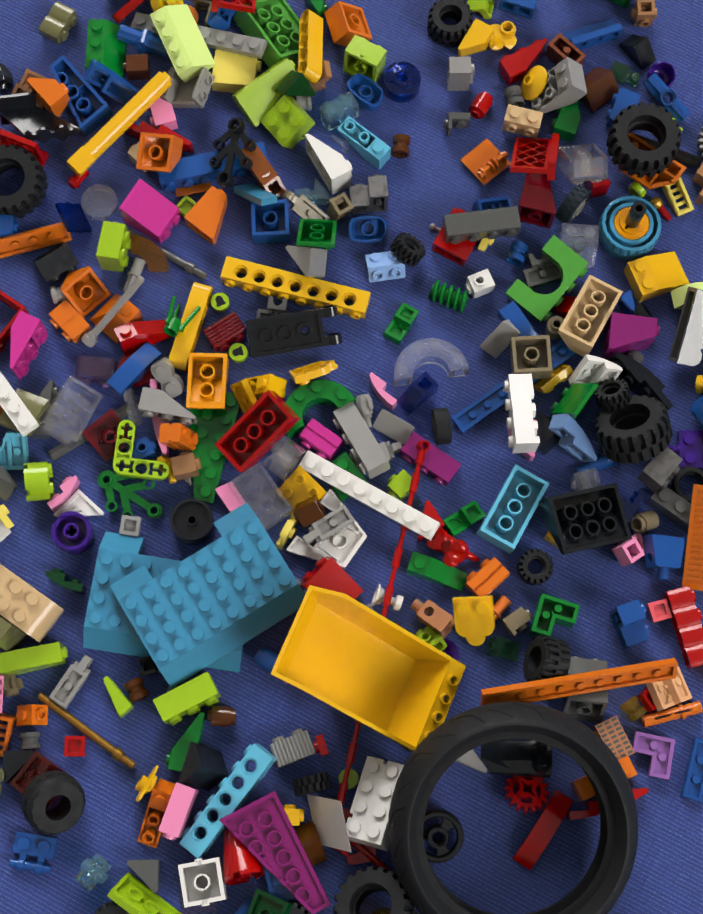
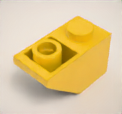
(266, 382)

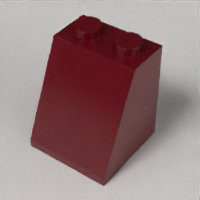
(537, 201)

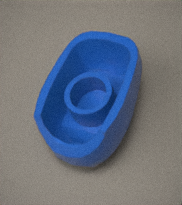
(366, 91)
(367, 228)

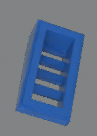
(485, 203)

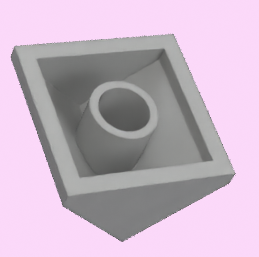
(310, 260)

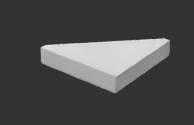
(79, 503)

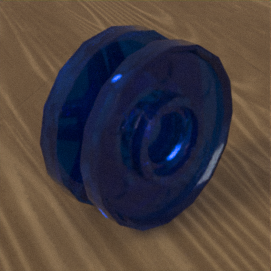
(399, 91)

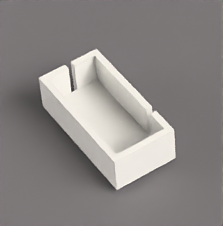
(372, 803)

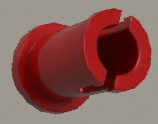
(75, 181)

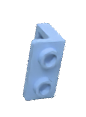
(384, 267)

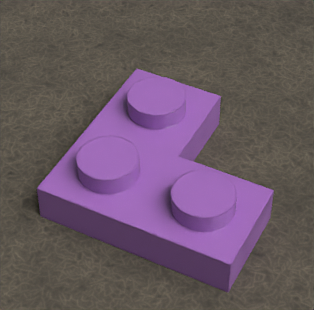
(659, 749)

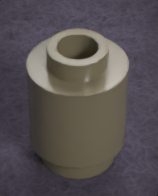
(553, 326)
(645, 521)

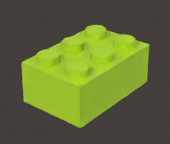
(187, 699)

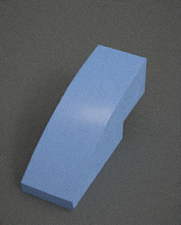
(572, 437)

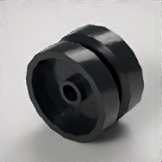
(185, 512)

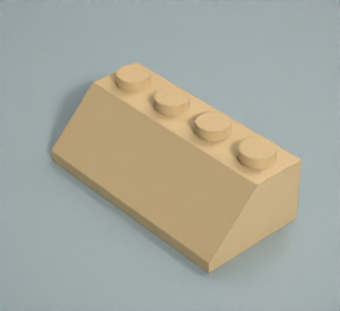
(588, 315)

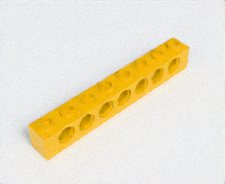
(271, 275)

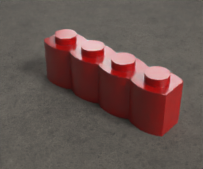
(687, 624)

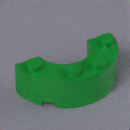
(315, 393)

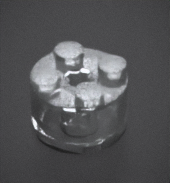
(285, 458)

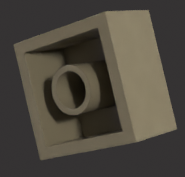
(531, 355)

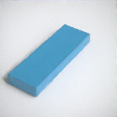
(255, 194)

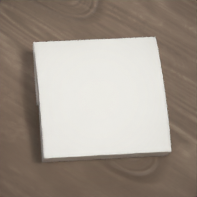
(594, 370)

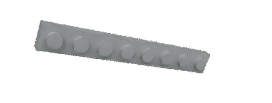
(214, 38)

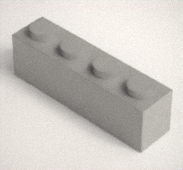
(361, 440)

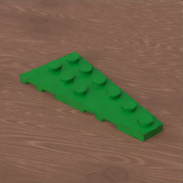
(210, 428)

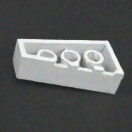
(521, 413)

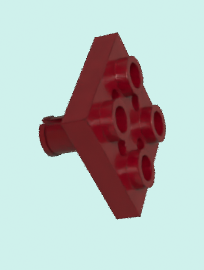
(94, 433)

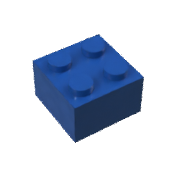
(270, 222)

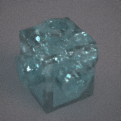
(93, 872)

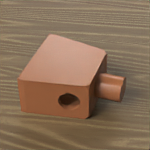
(439, 621)

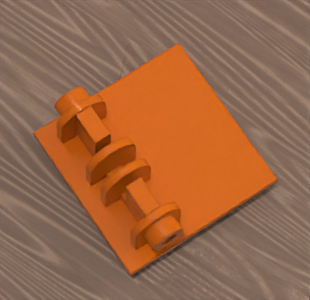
(486, 161)

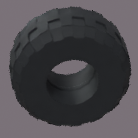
(61, 817)

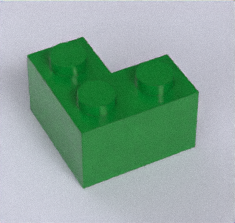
(551, 611)

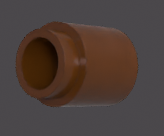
(221, 716)

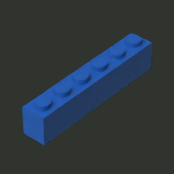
(197, 170)

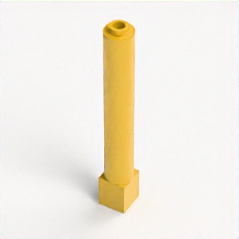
(118, 124)

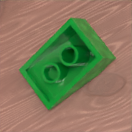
(317, 233)
(574, 399)

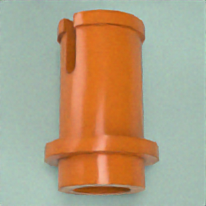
(500, 606)

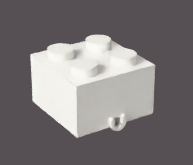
(202, 882)

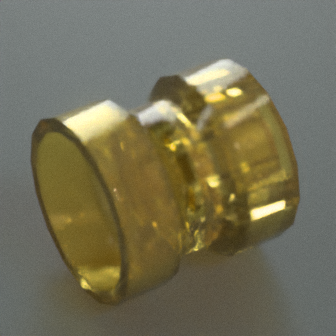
(633, 708)

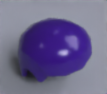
(665, 72)

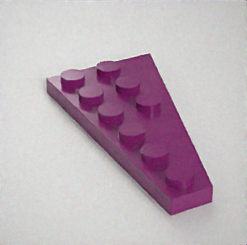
(273, 841)

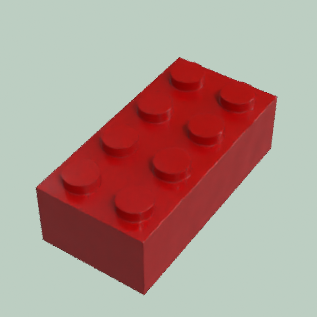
(257, 431)

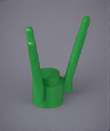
(173, 324)

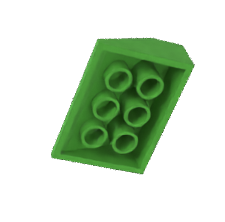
(275, 23)

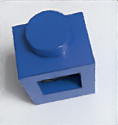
(147, 453)

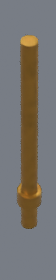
(117, 753)

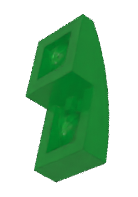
(401, 323)
(463, 518)

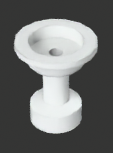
(379, 596)

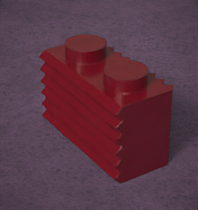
(225, 332)

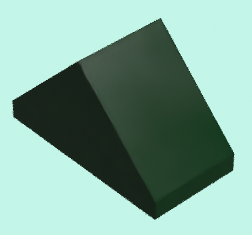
(295, 85)

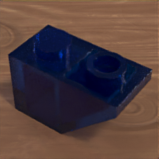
(418, 393)

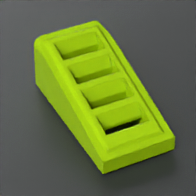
(120, 701)

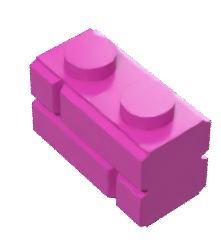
(320, 440)

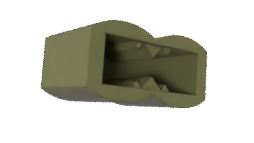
(58, 23)

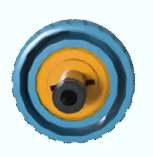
(629, 227)

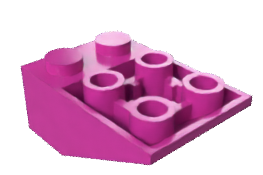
(26, 338)

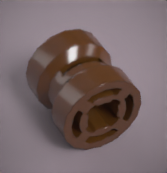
(400, 147)
(136, 690)

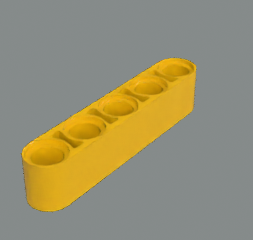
(310, 46)
(186, 341)

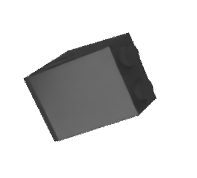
(588, 705)

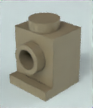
(339, 207)
(517, 621)

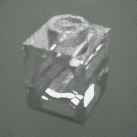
(585, 479)

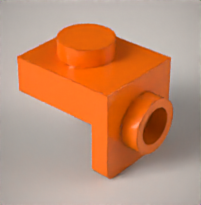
(32, 715)

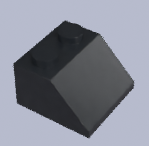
(55, 262)

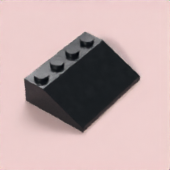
(586, 518)

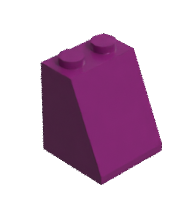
(628, 333)

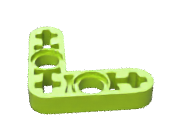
(127, 457)

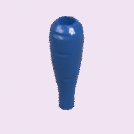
(601, 463)

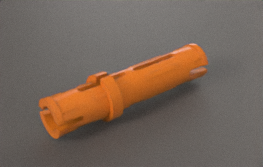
(694, 708)

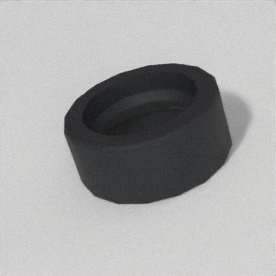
(441, 426)
(684, 472)

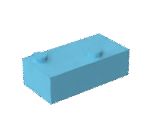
(512, 509)

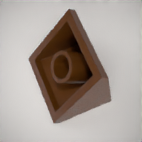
(600, 88)
(311, 843)

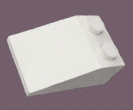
(330, 164)

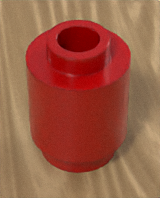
(481, 105)

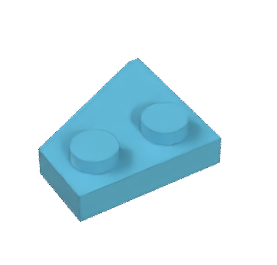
(14, 451)

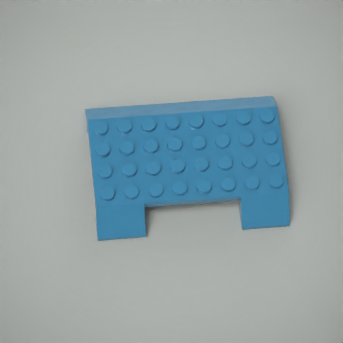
(211, 598)
(105, 620)

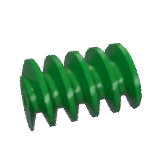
(448, 295)

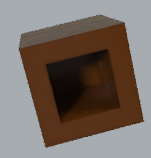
(137, 67)
(309, 511)

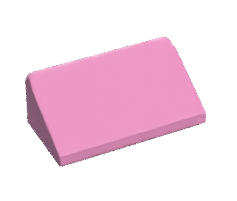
(227, 497)

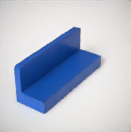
(594, 34)

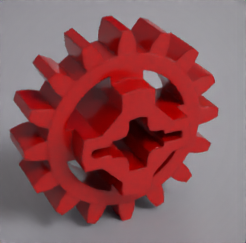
(526, 800)

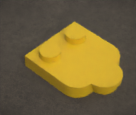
(305, 373)
(474, 618)

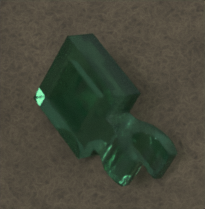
(622, 73)

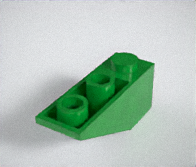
(567, 122)

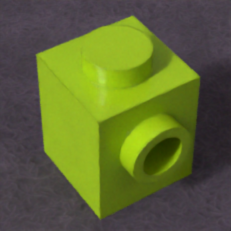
(399, 485)

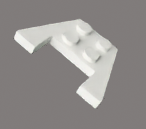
(340, 546)

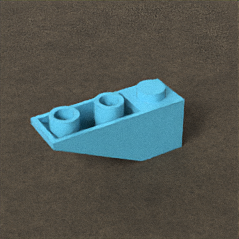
(365, 143)

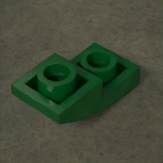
(61, 579)

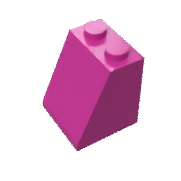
(149, 212)

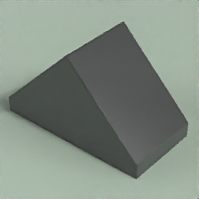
(149, 871)

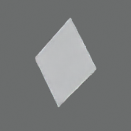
(329, 822)

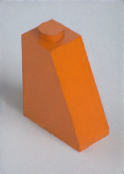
(208, 214)

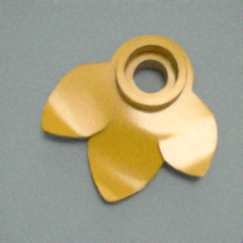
(504, 37)
(146, 784)

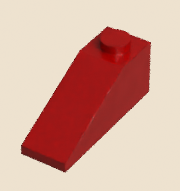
(137, 333)

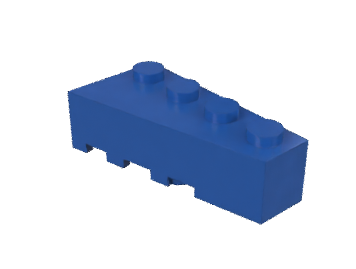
(84, 101)

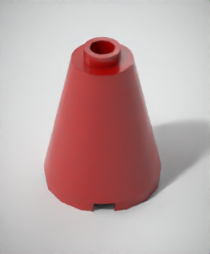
(238, 861)

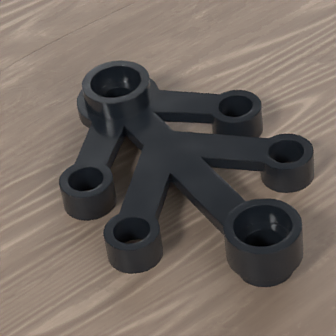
(235, 130)

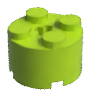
(37, 481)

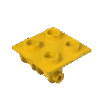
(301, 487)

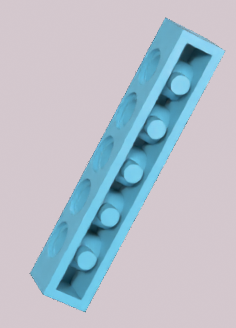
(200, 846)

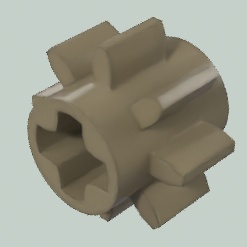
(12, 685)

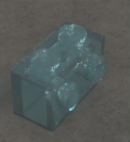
(336, 111)

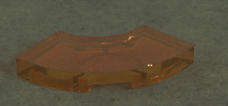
(150, 252)

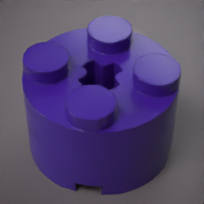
(64, 527)

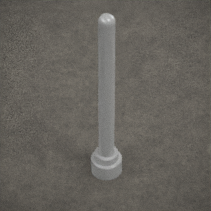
(90, 338)

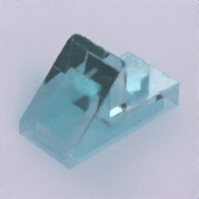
(318, 196)

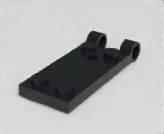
(283, 332)

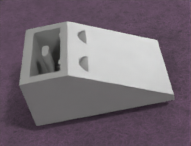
(563, 87)

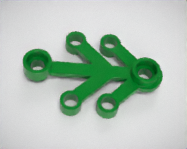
(127, 492)

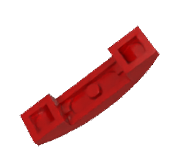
(543, 830)

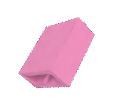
(178, 811)

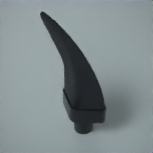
(6, 79)

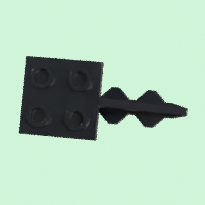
(32, 121)

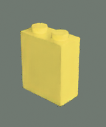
(233, 71)

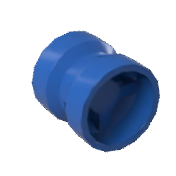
(517, 253)

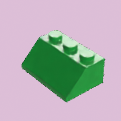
(104, 46)

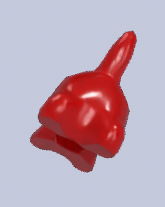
(453, 549)

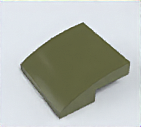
(35, 404)

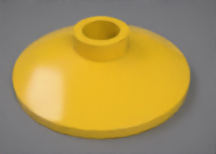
(534, 82)

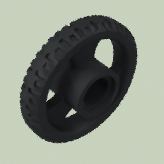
(449, 821)

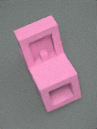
(629, 550)

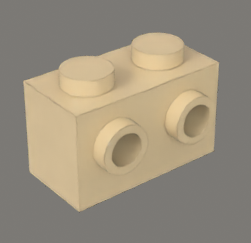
(522, 121)

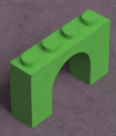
(570, 267)

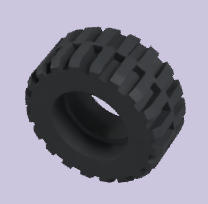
(649, 119)
(34, 183)
(634, 431)
(368, 882)

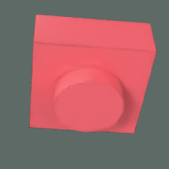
(659, 610)

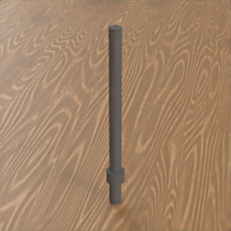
(189, 267)

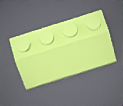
(182, 40)

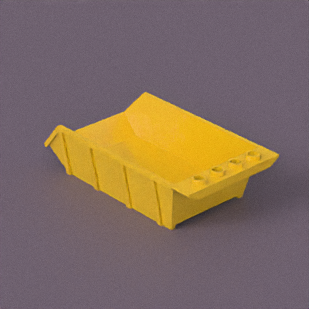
(368, 667)

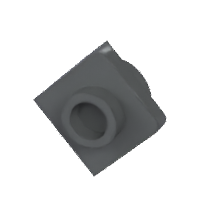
(456, 119)

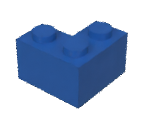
(629, 624)

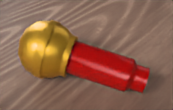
(657, 203)

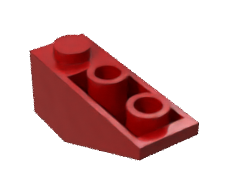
(516, 65)

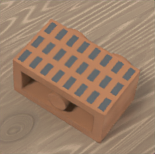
(614, 737)

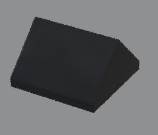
(203, 767)

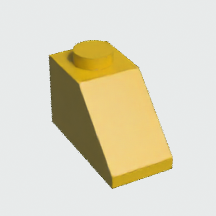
(476, 39)

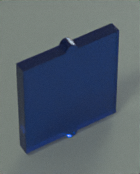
(73, 217)

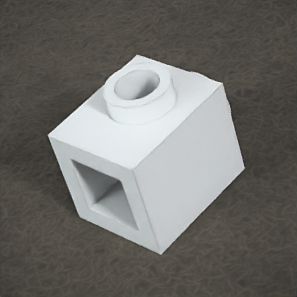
(479, 284)

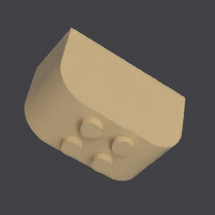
(26, 606)

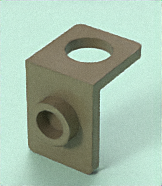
(206, 9)

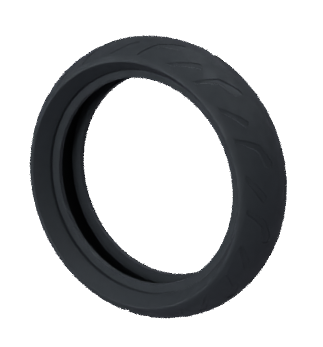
(520, 720)

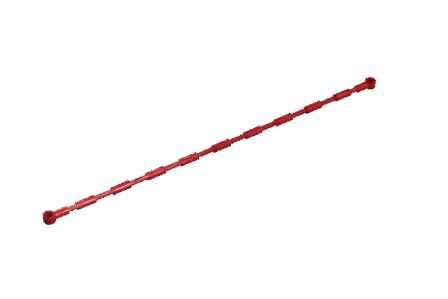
(386, 603)

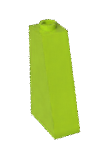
(260, 94)
(32, 658)

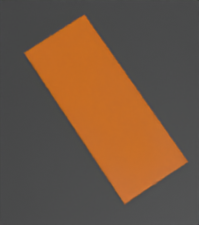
(193, 189)

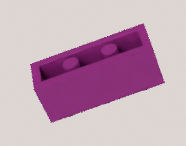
(435, 463)

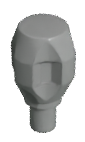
(365, 407)

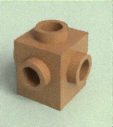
(643, 13)

